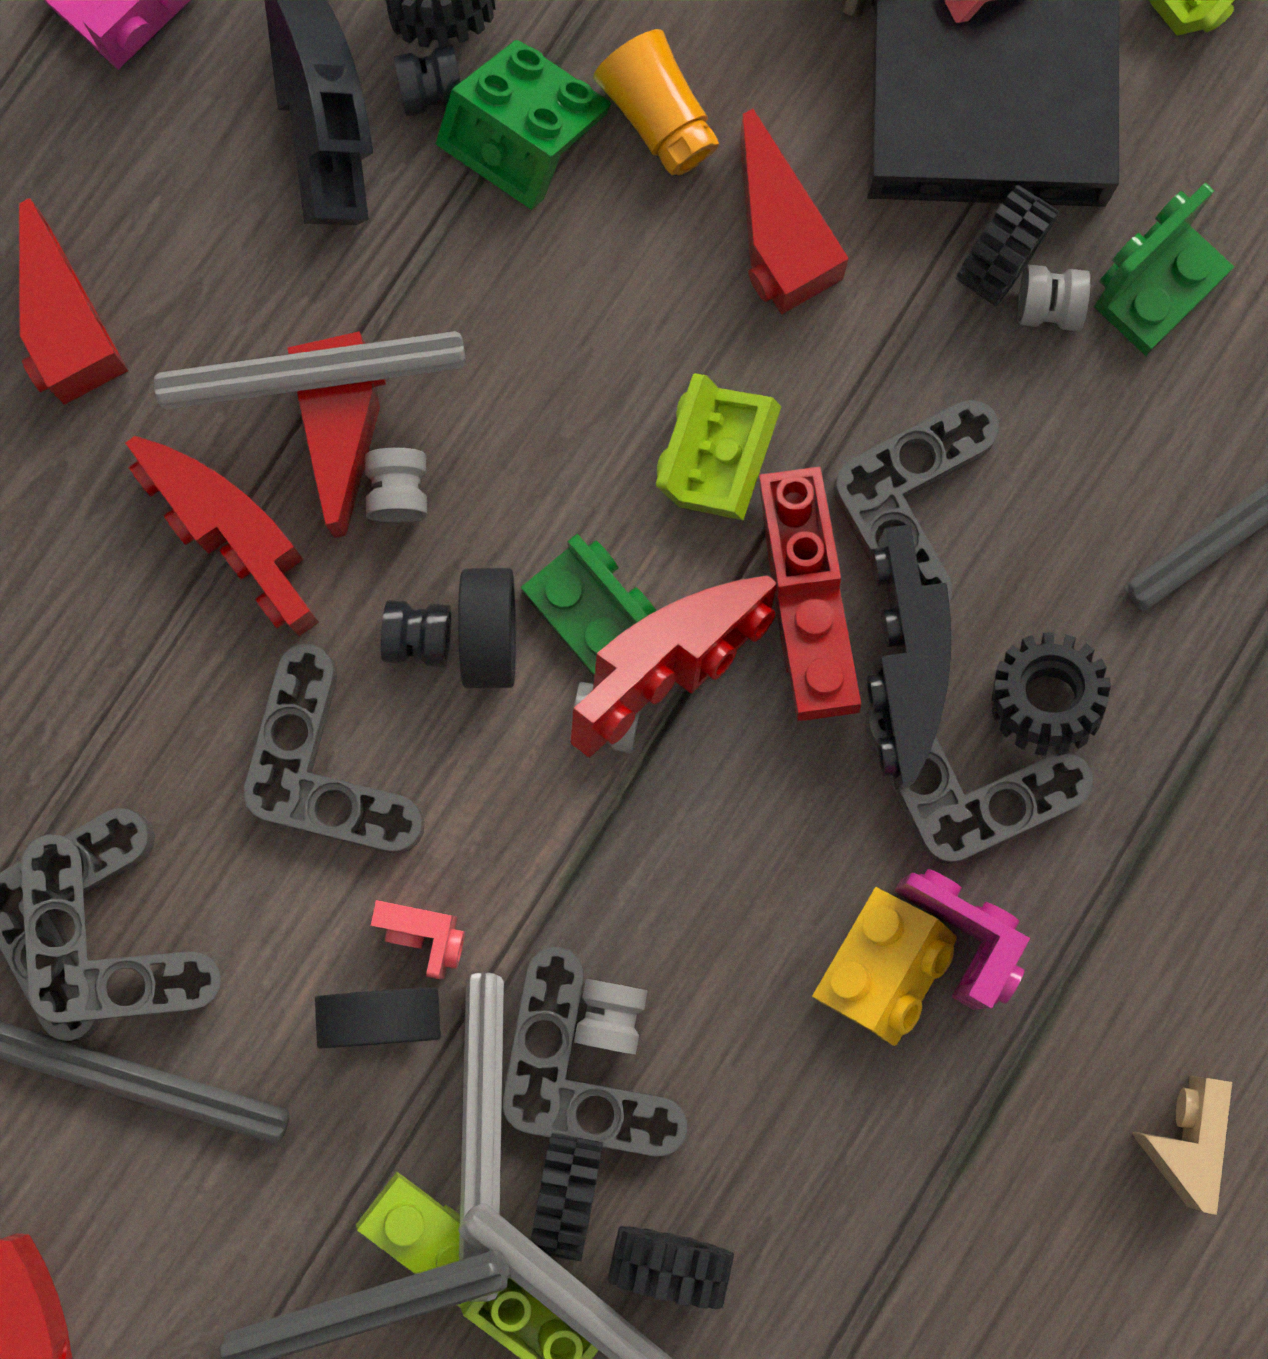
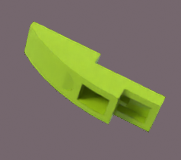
(426, 1237)

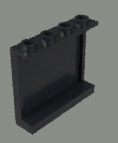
(996, 101)

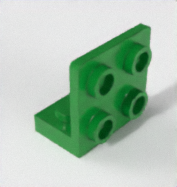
(518, 120)
(1162, 274)

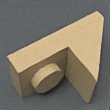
(1196, 1161)

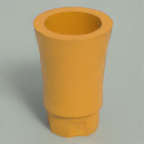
(658, 101)

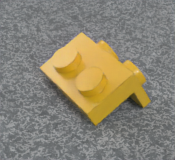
(887, 966)

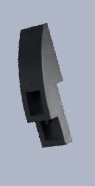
(326, 106)
(914, 682)

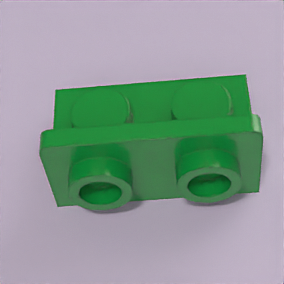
(585, 599)

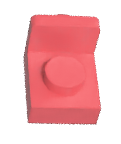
(409, 927)

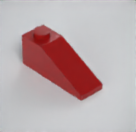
(787, 237)
(57, 319)
(338, 434)

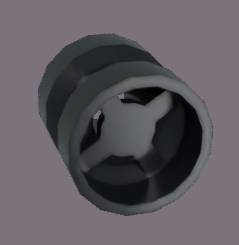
(426, 79)
(416, 633)

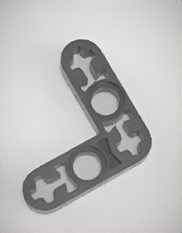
(889, 502)
(306, 787)
(950, 800)
(118, 862)
(93, 974)
(565, 1093)

